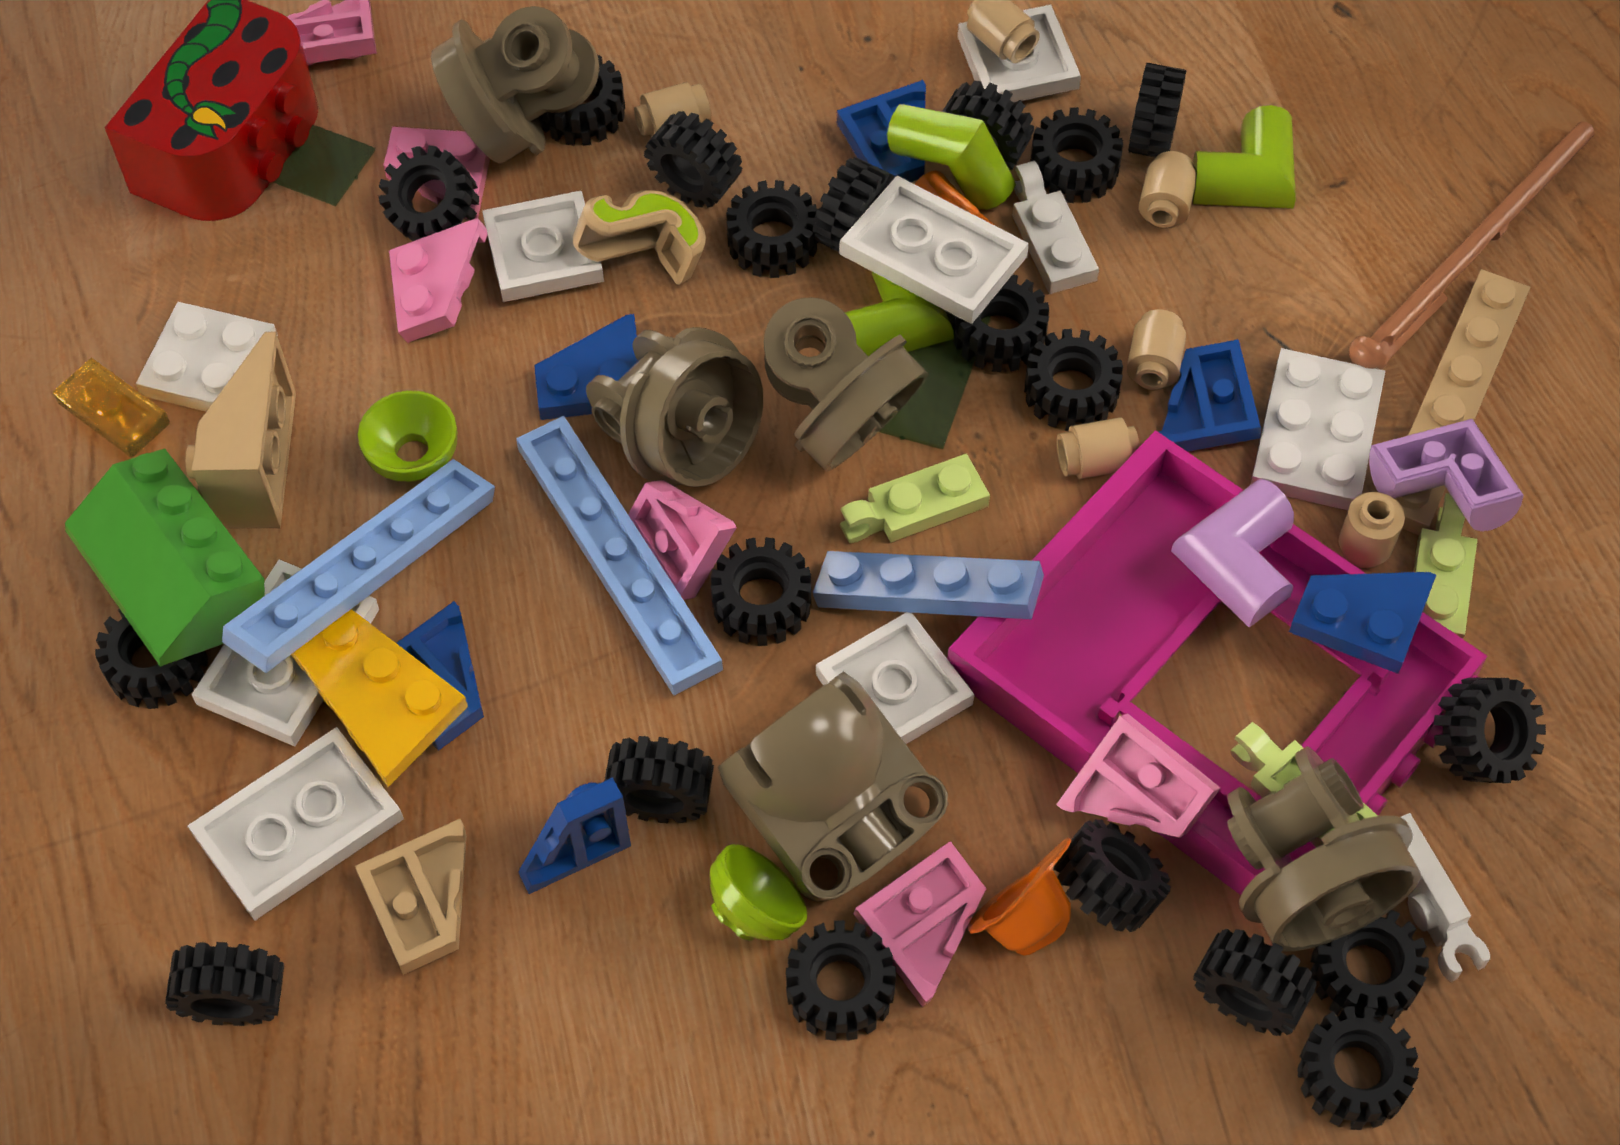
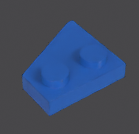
(867, 126)
(564, 376)
(1212, 399)
(1364, 614)
(444, 649)
(577, 835)

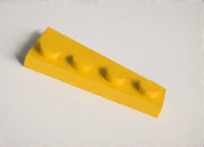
(379, 692)

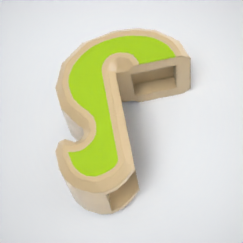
(642, 223)

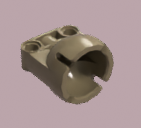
(832, 787)

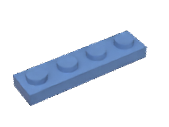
(929, 584)

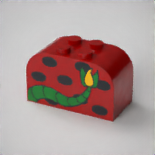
(217, 112)

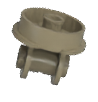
(514, 78)
(843, 386)
(682, 407)
(1335, 887)

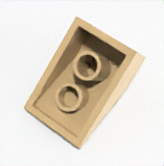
(246, 441)

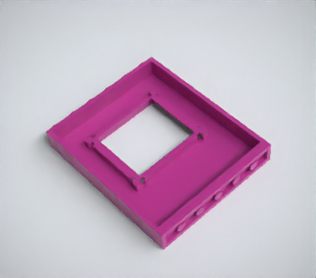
(1124, 605)

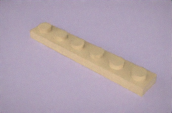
(1465, 374)

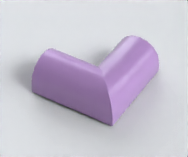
(1450, 457)
(1227, 548)

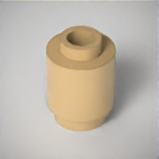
(1003, 28)
(660, 104)
(1168, 190)
(1156, 350)
(1096, 447)
(1371, 529)

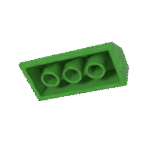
(164, 556)

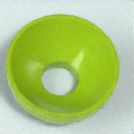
(404, 419)
(754, 895)

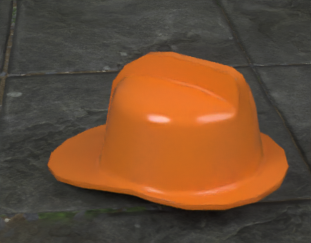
(1029, 910)

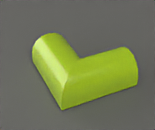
(955, 142)
(1257, 175)
(899, 314)

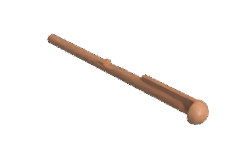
(1429, 296)

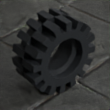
(1156, 110)
(1001, 116)
(592, 117)
(1083, 134)
(693, 159)
(411, 176)
(848, 198)
(769, 206)
(1007, 345)
(1077, 355)
(761, 564)
(143, 683)
(1465, 730)
(661, 778)
(1112, 875)
(1255, 982)
(224, 984)
(1387, 997)
(844, 1015)
(1383, 1043)

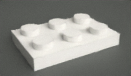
(934, 249)
(1319, 428)
(269, 702)
(295, 823)

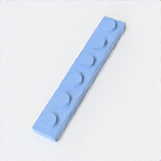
(620, 556)
(357, 566)

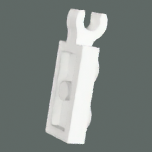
(1051, 233)
(1441, 911)

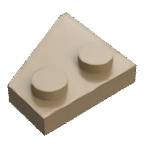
(419, 894)

